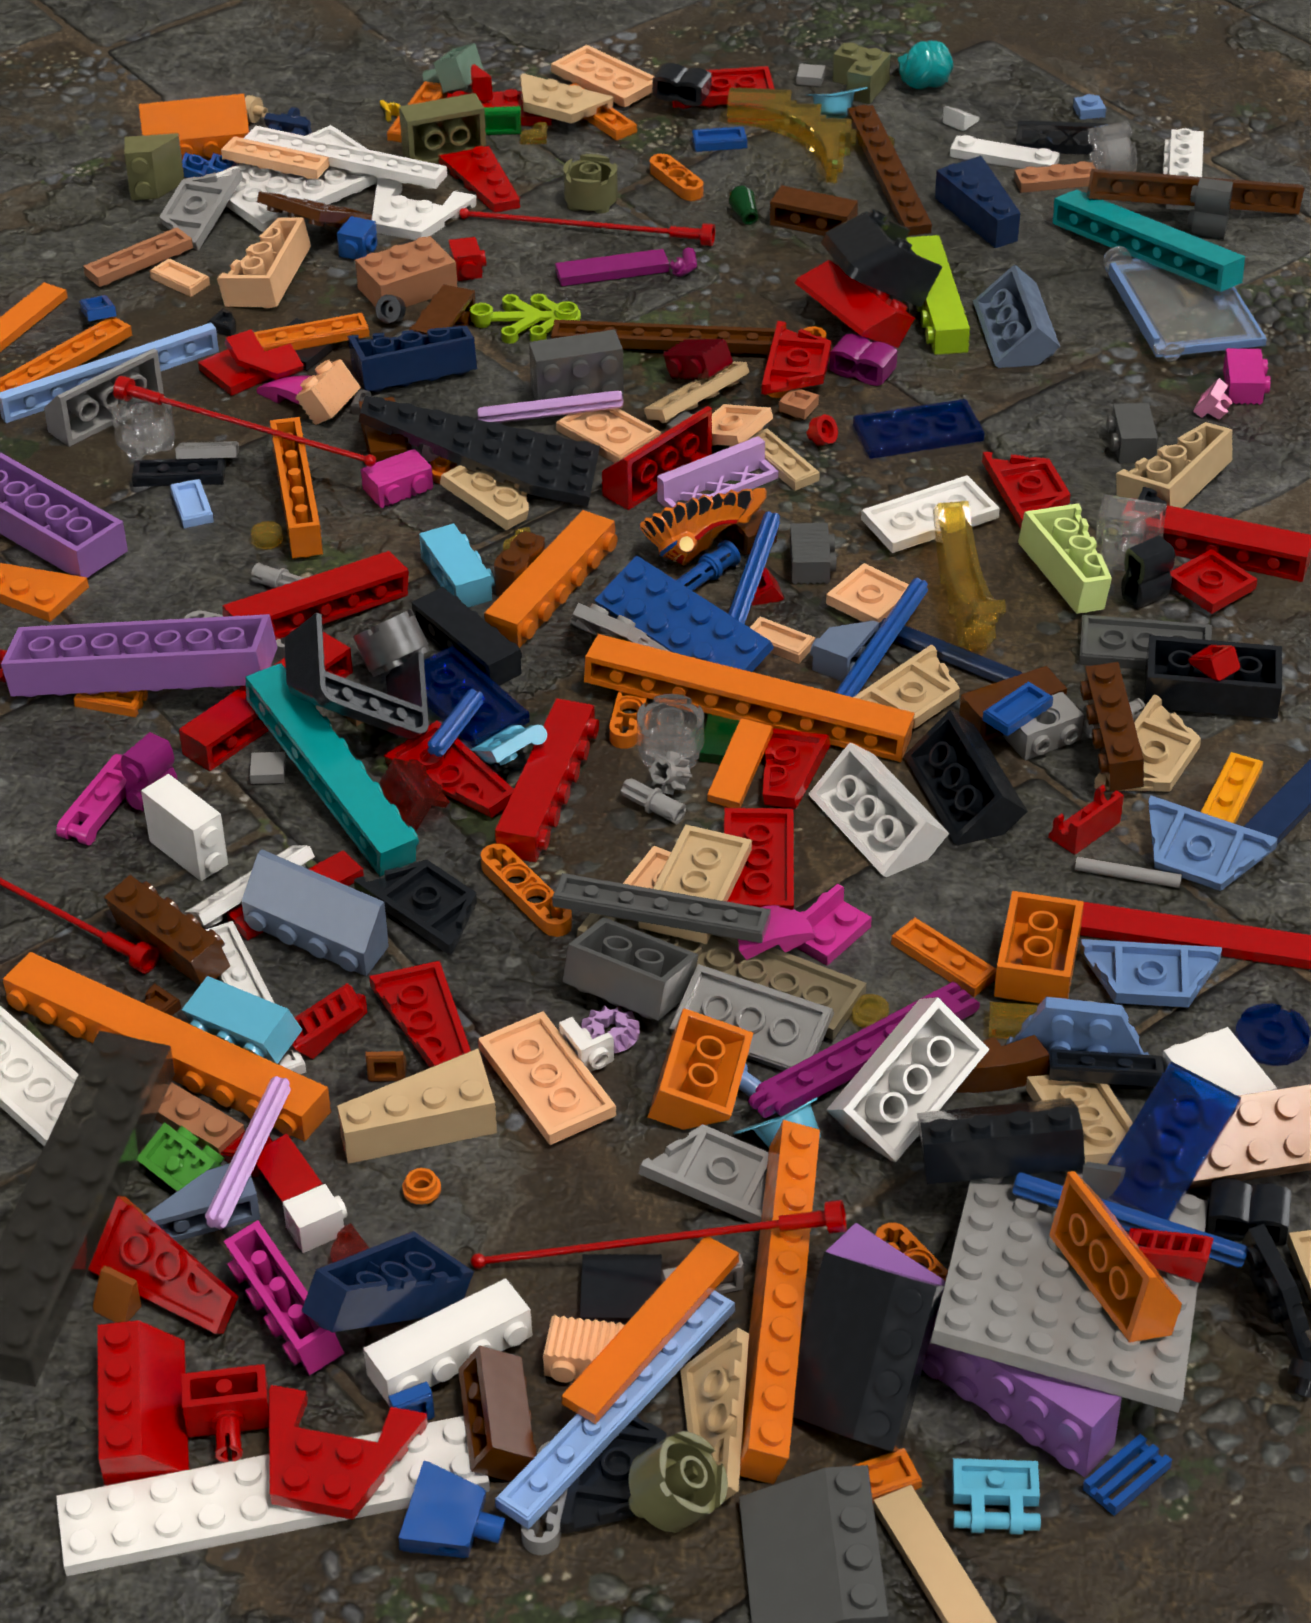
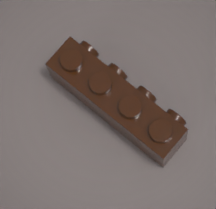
(1113, 726)
(163, 925)

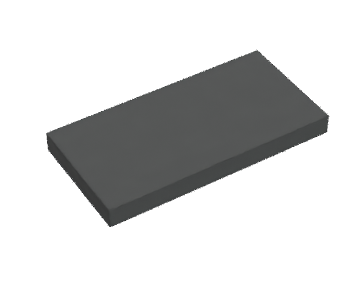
(1127, 639)

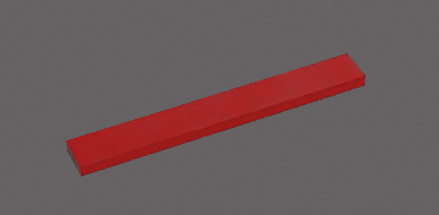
(1161, 928)

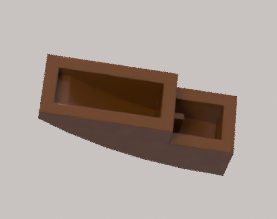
(1007, 1066)

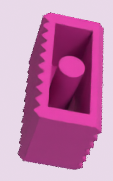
(1246, 375)
(397, 478)

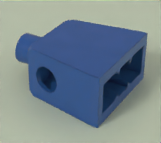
(447, 1515)

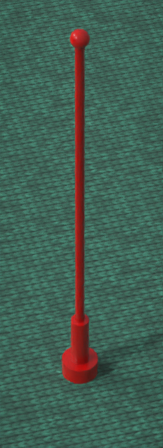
(705, 234)
(126, 388)
(141, 956)
(832, 1216)

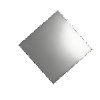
(810, 75)
(267, 767)

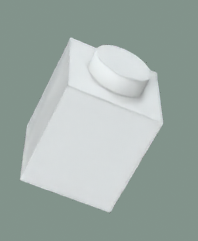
(314, 1217)

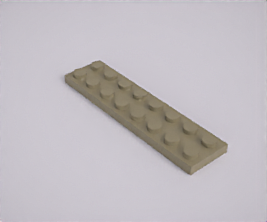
(770, 968)

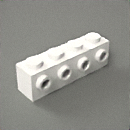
(1183, 156)
(443, 1341)

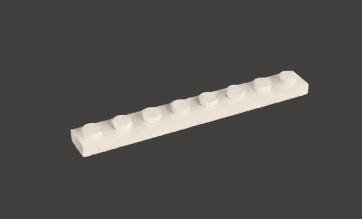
(357, 159)

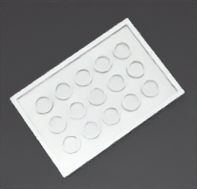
(328, 188)

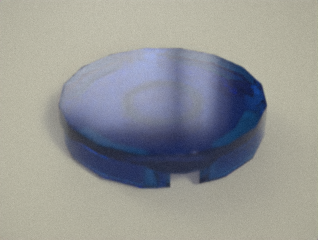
(1273, 1034)

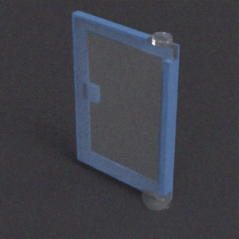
(1180, 313)

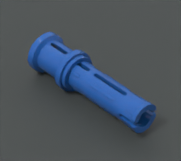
(717, 560)

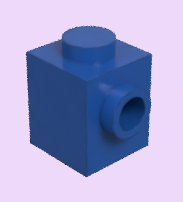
(357, 238)

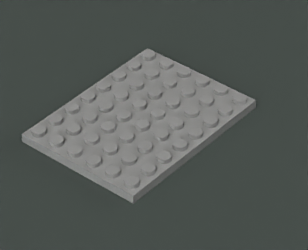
(1027, 1307)

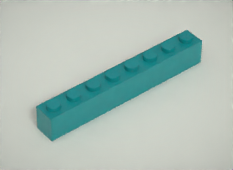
(1149, 240)
(332, 771)

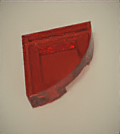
(347, 1243)

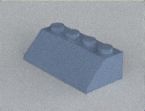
(1016, 321)
(315, 913)

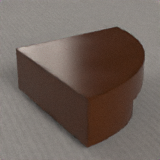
(162, 1000)

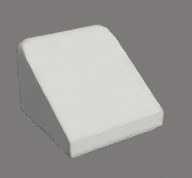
(958, 118)

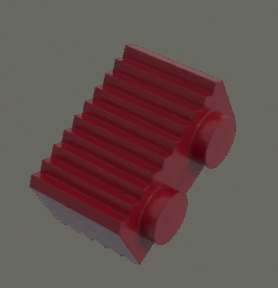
(698, 358)

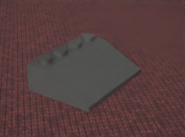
(814, 1550)

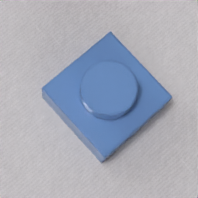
(1089, 107)

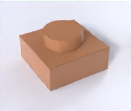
(798, 403)

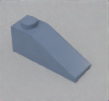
(185, 1211)

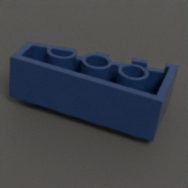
(978, 200)

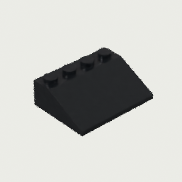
(1001, 1140)
(864, 1350)

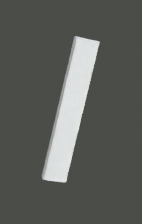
(246, 977)

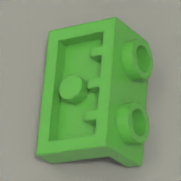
(176, 1158)

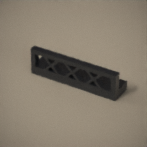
(1066, 141)

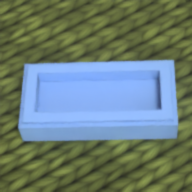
(191, 503)

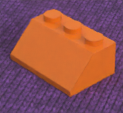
(700, 1072)

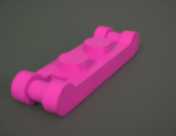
(94, 804)

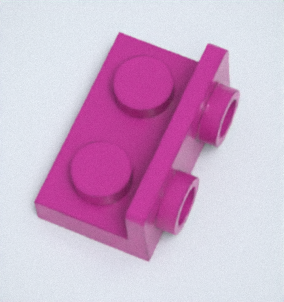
(835, 925)

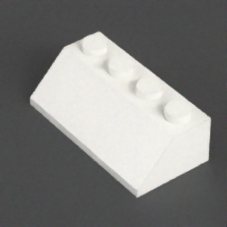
(877, 812)
(907, 1076)

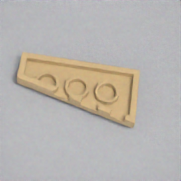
(716, 1398)

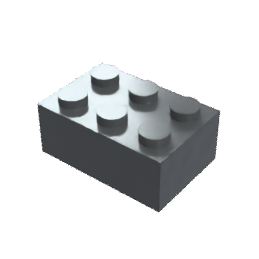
(576, 365)
(629, 968)

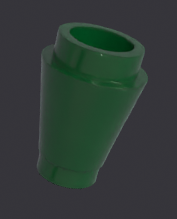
(743, 203)

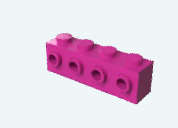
(282, 1295)

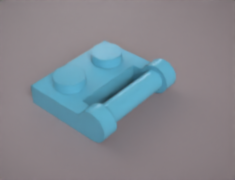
(504, 744)

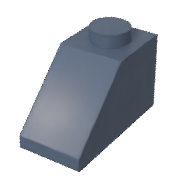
(841, 647)

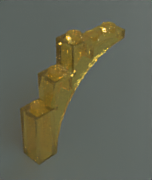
(777, 112)
(960, 571)

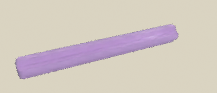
(551, 407)
(247, 1153)

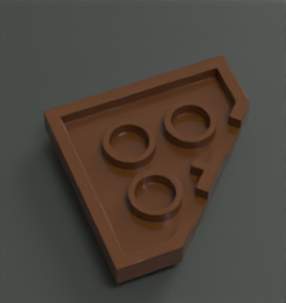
(314, 211)

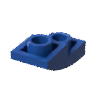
(197, 166)

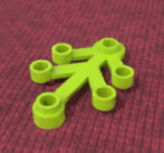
(526, 315)

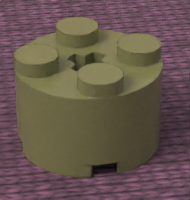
(590, 183)
(676, 1482)

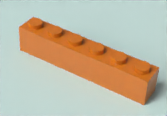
(296, 490)
(552, 577)

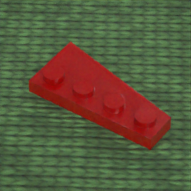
(458, 773)
(424, 1010)

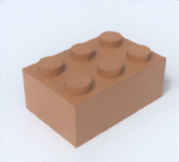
(406, 271)

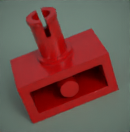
(225, 1405)

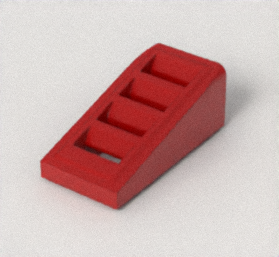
(317, 1026)
(1175, 1252)

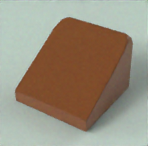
(386, 1065)
(116, 1296)

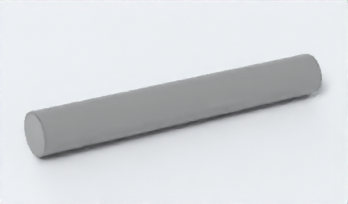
(1128, 872)

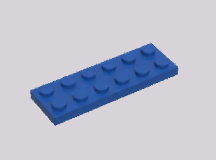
(681, 618)

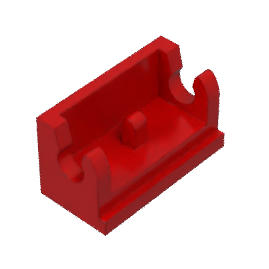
(1088, 822)
(286, 1169)

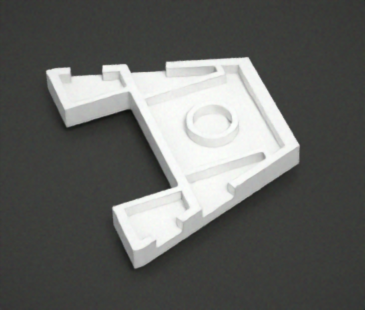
(413, 218)

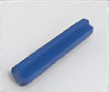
(455, 723)

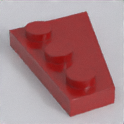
(791, 765)

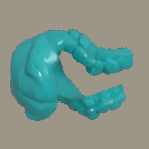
(926, 65)

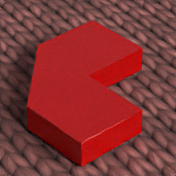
(275, 362)

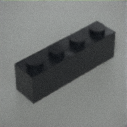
(452, 623)

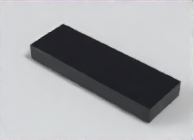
(172, 471)
(1105, 1067)

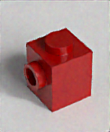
(468, 258)

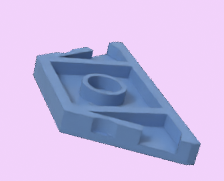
(1203, 845)
(1150, 971)
(1081, 1027)

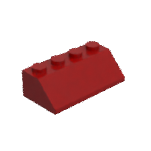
(856, 304)
(635, 475)
(140, 1402)

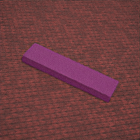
(612, 267)

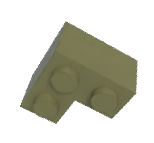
(861, 68)

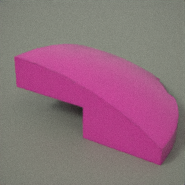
(282, 388)
(785, 929)

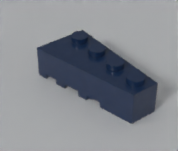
(412, 357)
(386, 1285)

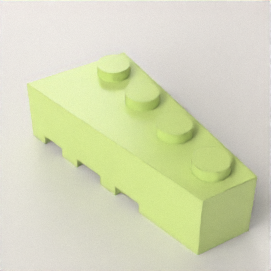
(1067, 555)

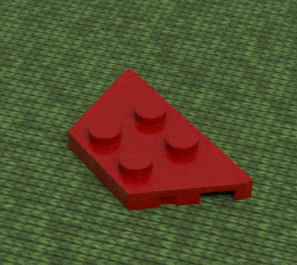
(795, 360)
(1026, 483)

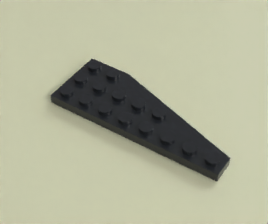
(533, 460)

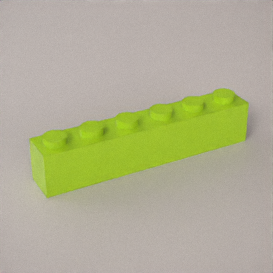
(942, 309)

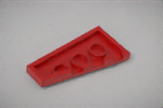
(483, 175)
(162, 1268)

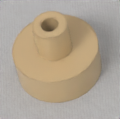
(254, 108)

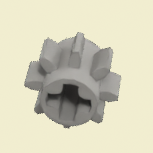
(670, 772)

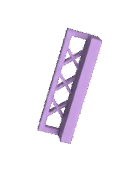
(714, 470)

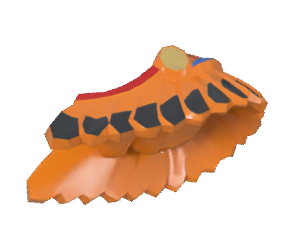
(693, 525)

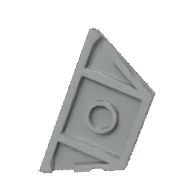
(199, 204)
(596, 621)
(713, 1171)

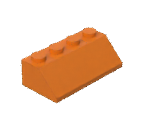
(202, 123)
(1112, 1264)

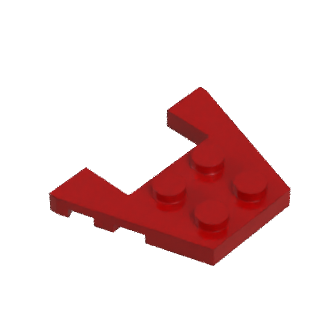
(330, 1470)

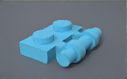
(996, 1483)

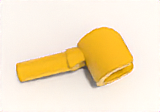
(390, 109)

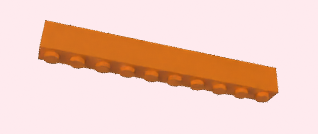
(749, 696)
(199, 1058)
(778, 1305)

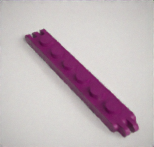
(844, 1059)

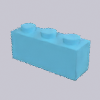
(456, 565)
(242, 1019)

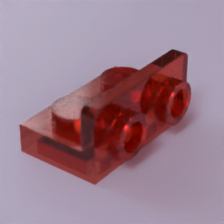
(411, 790)

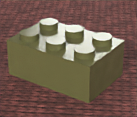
(442, 127)

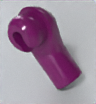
(685, 264)

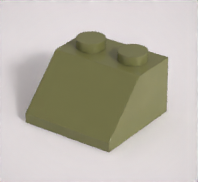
(153, 165)

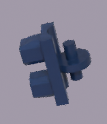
(290, 122)

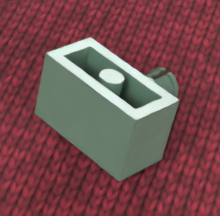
(454, 68)

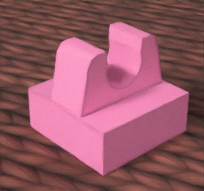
(1213, 401)

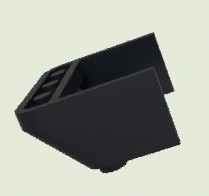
(879, 256)
(398, 711)

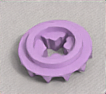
(626, 1029)

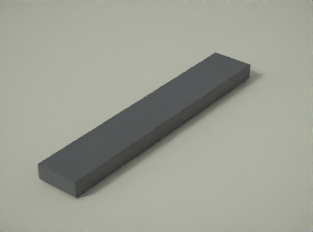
(662, 907)

